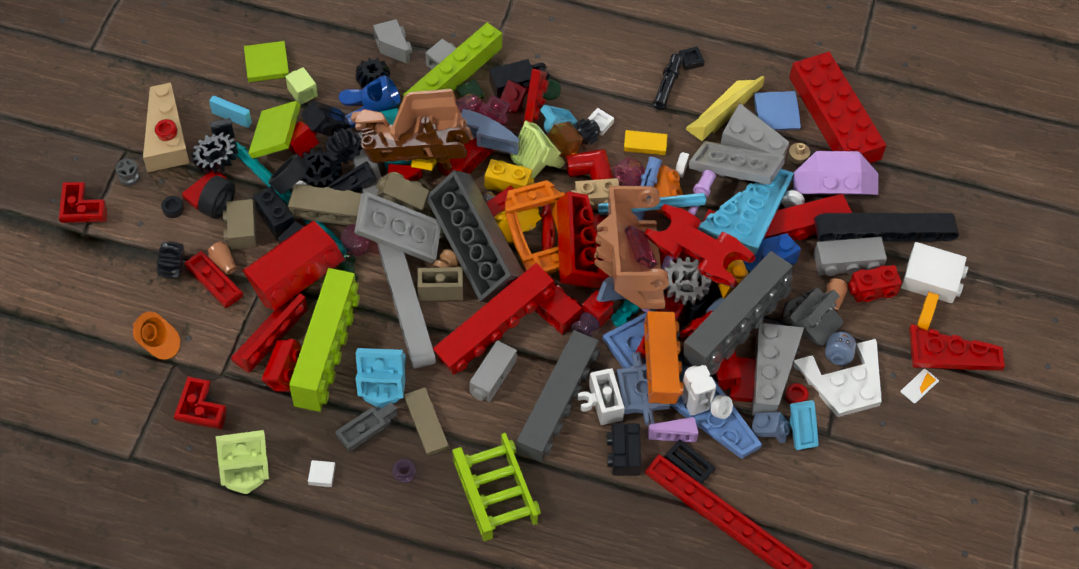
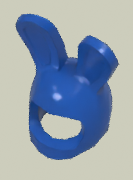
(376, 96)

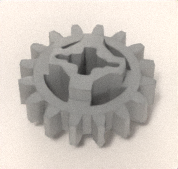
(686, 281)

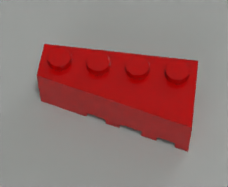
(577, 242)

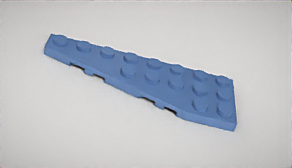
(730, 432)

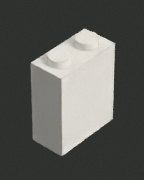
(935, 272)

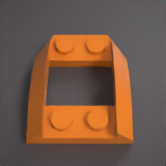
(525, 199)

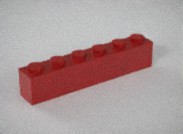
(495, 319)

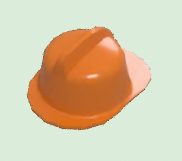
(156, 335)

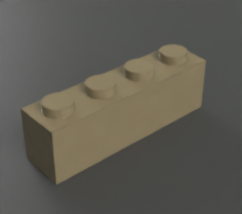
(324, 204)

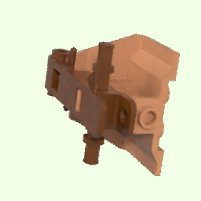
(423, 129)

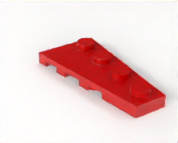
(942, 351)

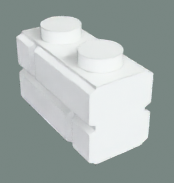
(698, 389)

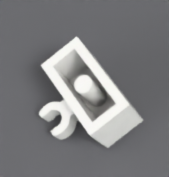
(604, 396)

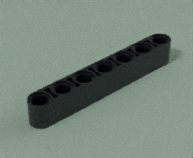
(889, 226)

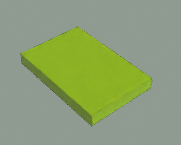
(274, 129)

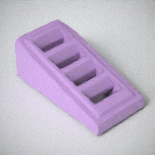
(681, 429)

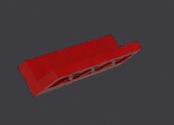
(270, 332)

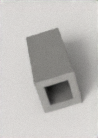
(493, 371)

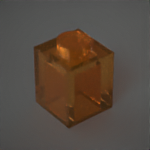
(565, 138)

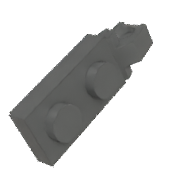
(366, 426)

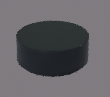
(172, 207)

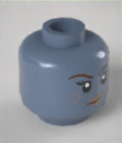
(840, 348)

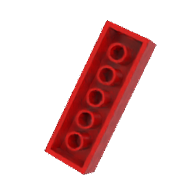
(836, 107)

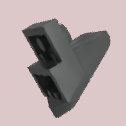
(815, 314)

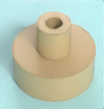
(798, 153)

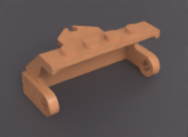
(631, 279)

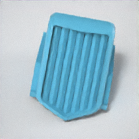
(380, 375)

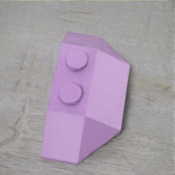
(836, 174)

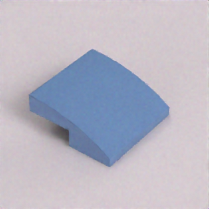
(778, 110)

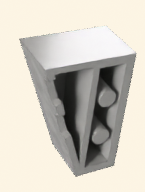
(751, 133)

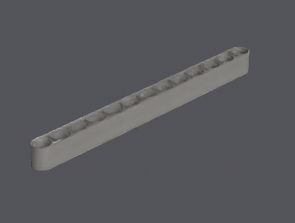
(402, 290)

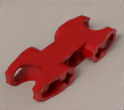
(712, 253)

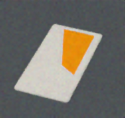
(919, 386)

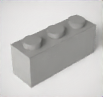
(849, 255)

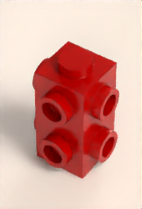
(875, 283)
(282, 365)

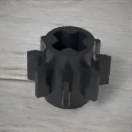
(588, 130)

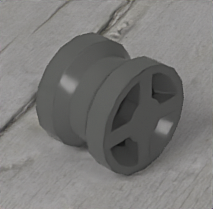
(130, 167)

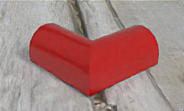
(592, 162)
(76, 209)
(195, 410)

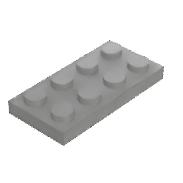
(737, 162)
(398, 227)

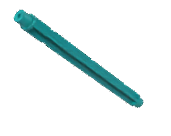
(264, 174)

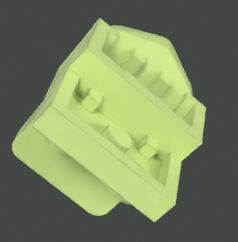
(536, 150)
(242, 460)

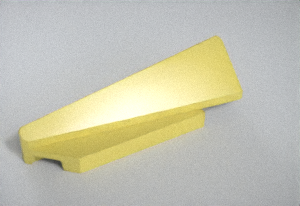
(724, 107)

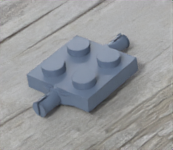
(634, 390)

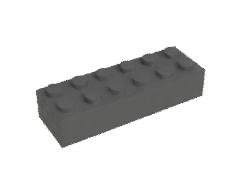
(474, 235)
(739, 314)

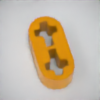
(928, 310)

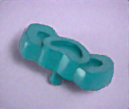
(624, 313)

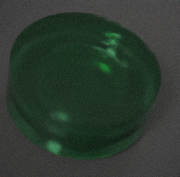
(553, 91)

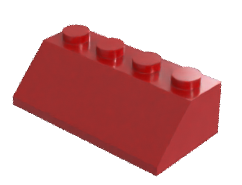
(293, 265)

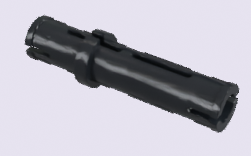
(670, 74)

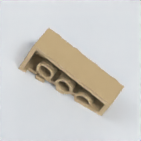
(160, 153)

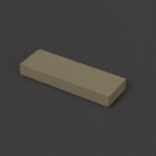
(426, 422)

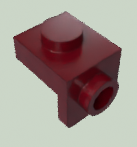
(514, 95)

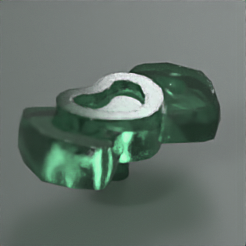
(348, 264)

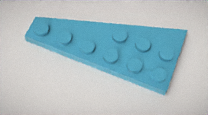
(750, 212)

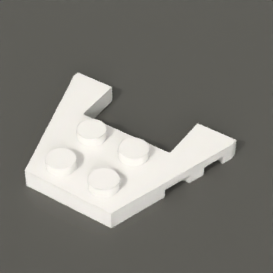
(850, 388)

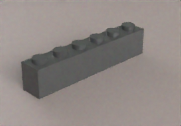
(557, 396)

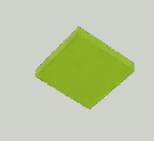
(266, 61)

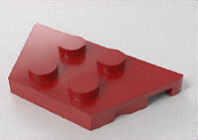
(535, 100)

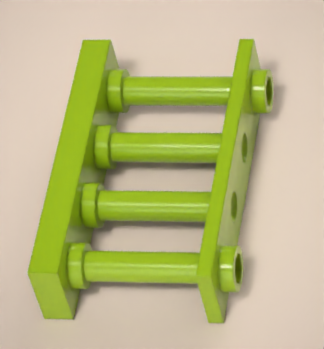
(478, 502)

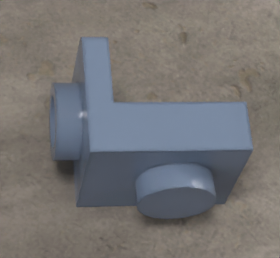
(771, 425)

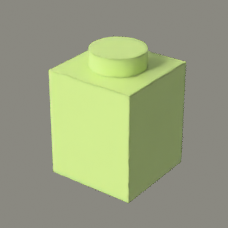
(301, 86)

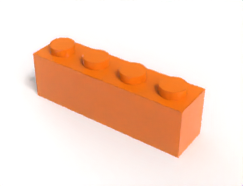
(662, 357)

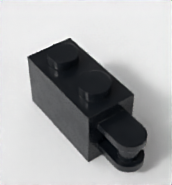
(518, 72)

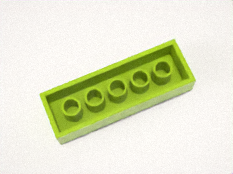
(324, 340)

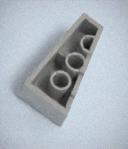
(773, 361)

